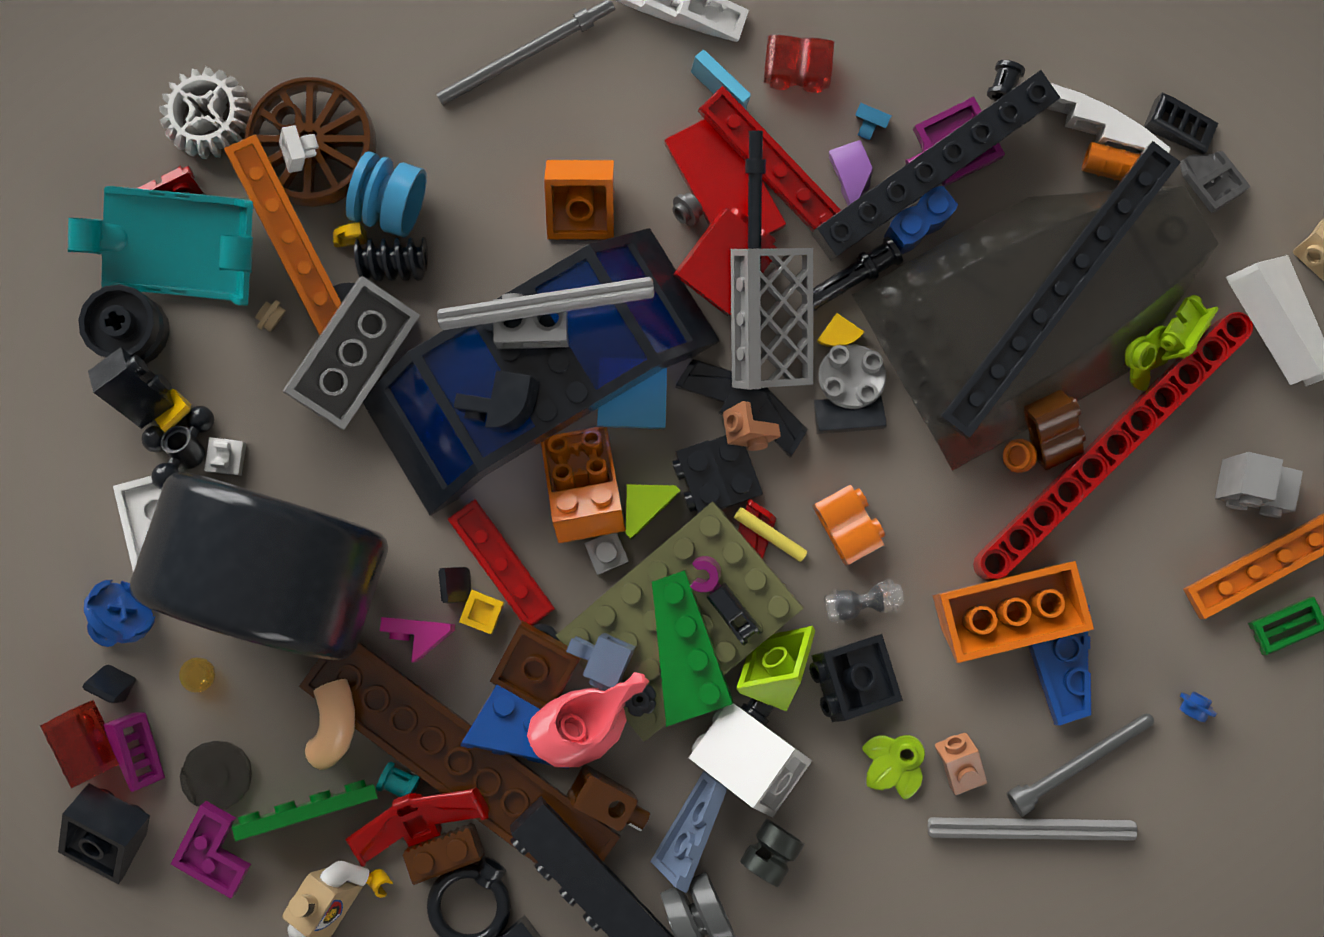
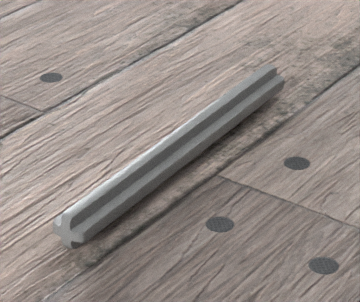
(545, 303)
(1032, 828)

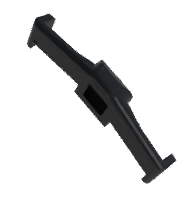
(765, 406)

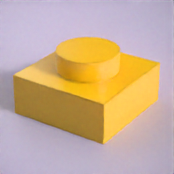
(481, 612)

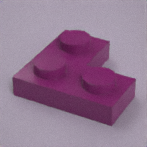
(203, 854)

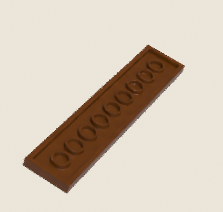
(428, 741)

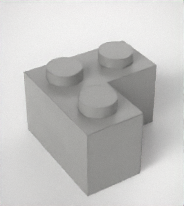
(1258, 483)

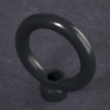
(488, 875)

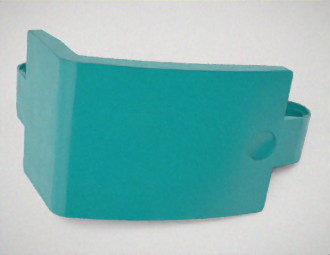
(170, 242)

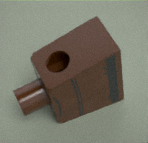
(595, 792)

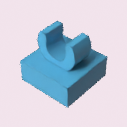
(871, 118)

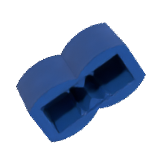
(920, 220)

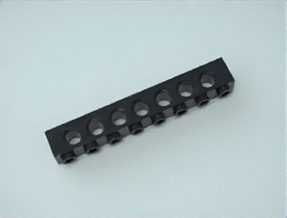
(935, 165)

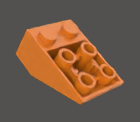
(582, 484)

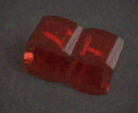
(798, 62)

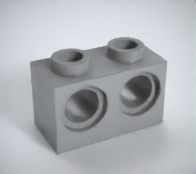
(530, 332)

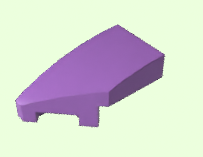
(852, 170)

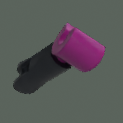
(724, 599)

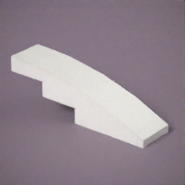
(710, 17)
(1103, 121)

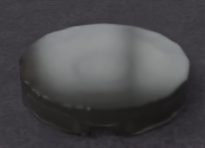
(216, 774)

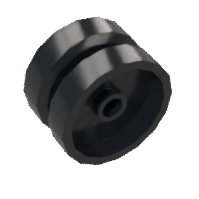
(124, 319)

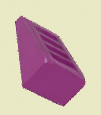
(123, 754)

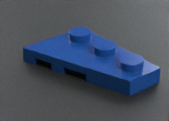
(1065, 676)
(504, 726)

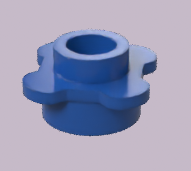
(1197, 706)

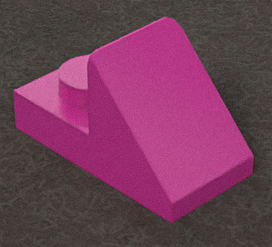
(426, 634)

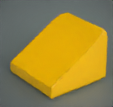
(175, 413)

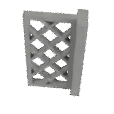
(750, 318)

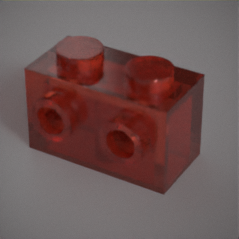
(80, 743)

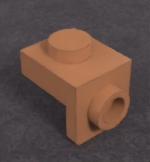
(745, 431)
(961, 763)

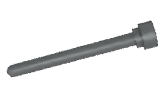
(1026, 797)

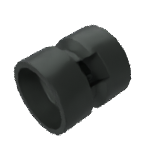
(778, 841)

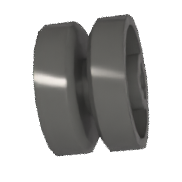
(700, 918)

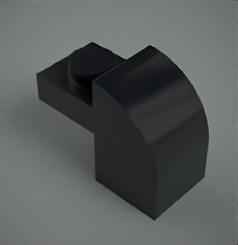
(510, 402)

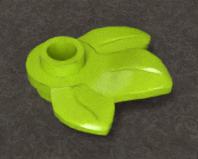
(1144, 355)
(891, 768)

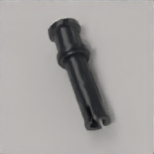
(866, 267)

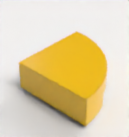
(347, 235)
(840, 332)

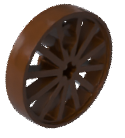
(324, 132)

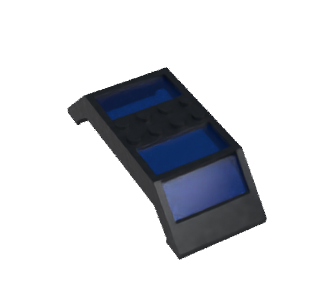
(606, 356)

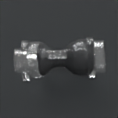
(848, 604)

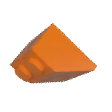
(579, 199)

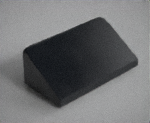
(836, 419)

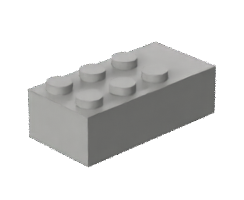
(351, 353)

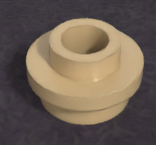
(270, 315)

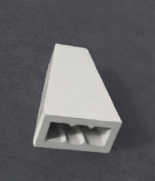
(1282, 317)

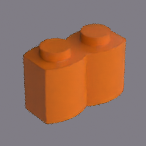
(849, 525)

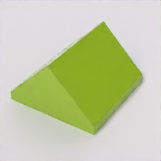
(777, 667)

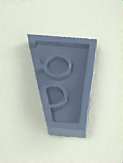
(687, 836)

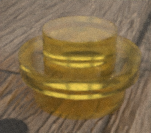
(197, 674)

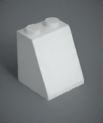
(749, 759)

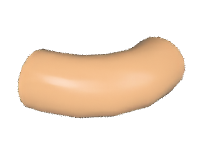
(335, 725)

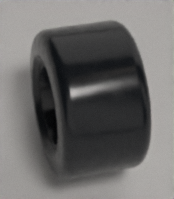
(258, 567)

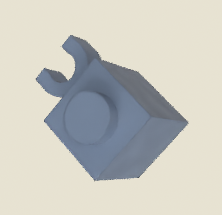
(606, 659)

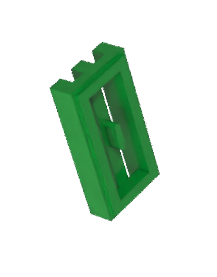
(1262, 636)

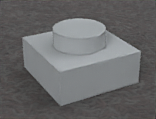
(606, 553)

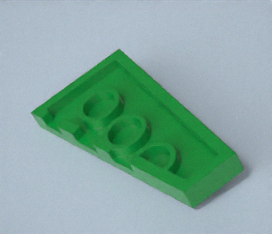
(688, 661)
(290, 813)

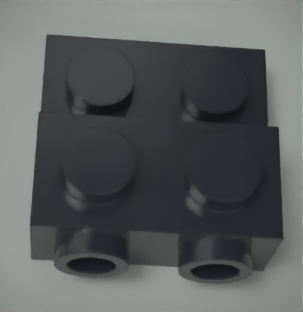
(716, 474)
(855, 678)

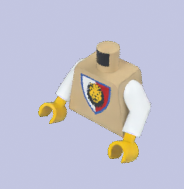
(328, 896)

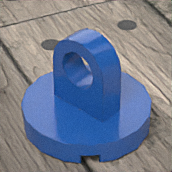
(115, 614)

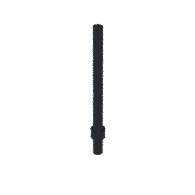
(755, 167)

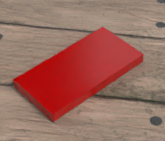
(717, 174)

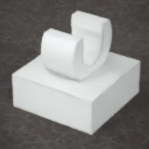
(295, 148)
(225, 456)

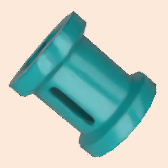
(397, 781)

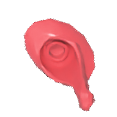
(582, 723)

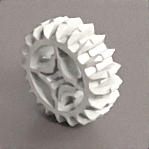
(220, 91)

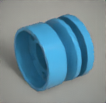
(386, 194)

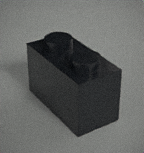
(131, 387)

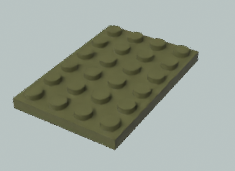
(629, 611)

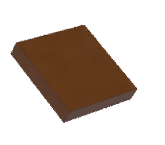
(535, 666)

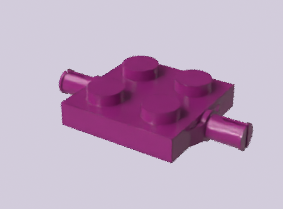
(939, 126)

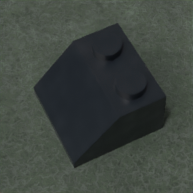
(102, 832)

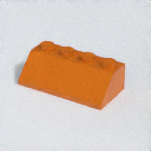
(1013, 611)

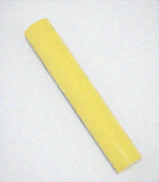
(770, 534)

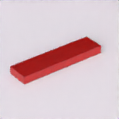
(501, 563)

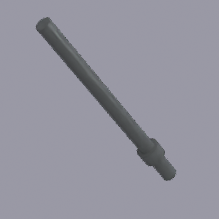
(582, 21)

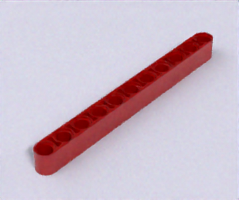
(1126, 436)

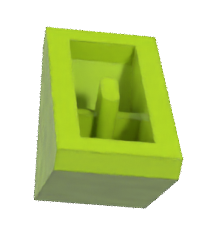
(645, 503)

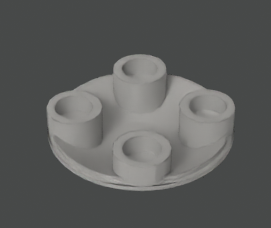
(852, 376)

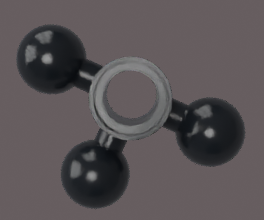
(179, 444)

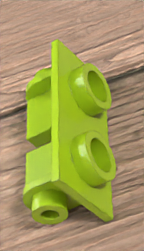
(1187, 328)

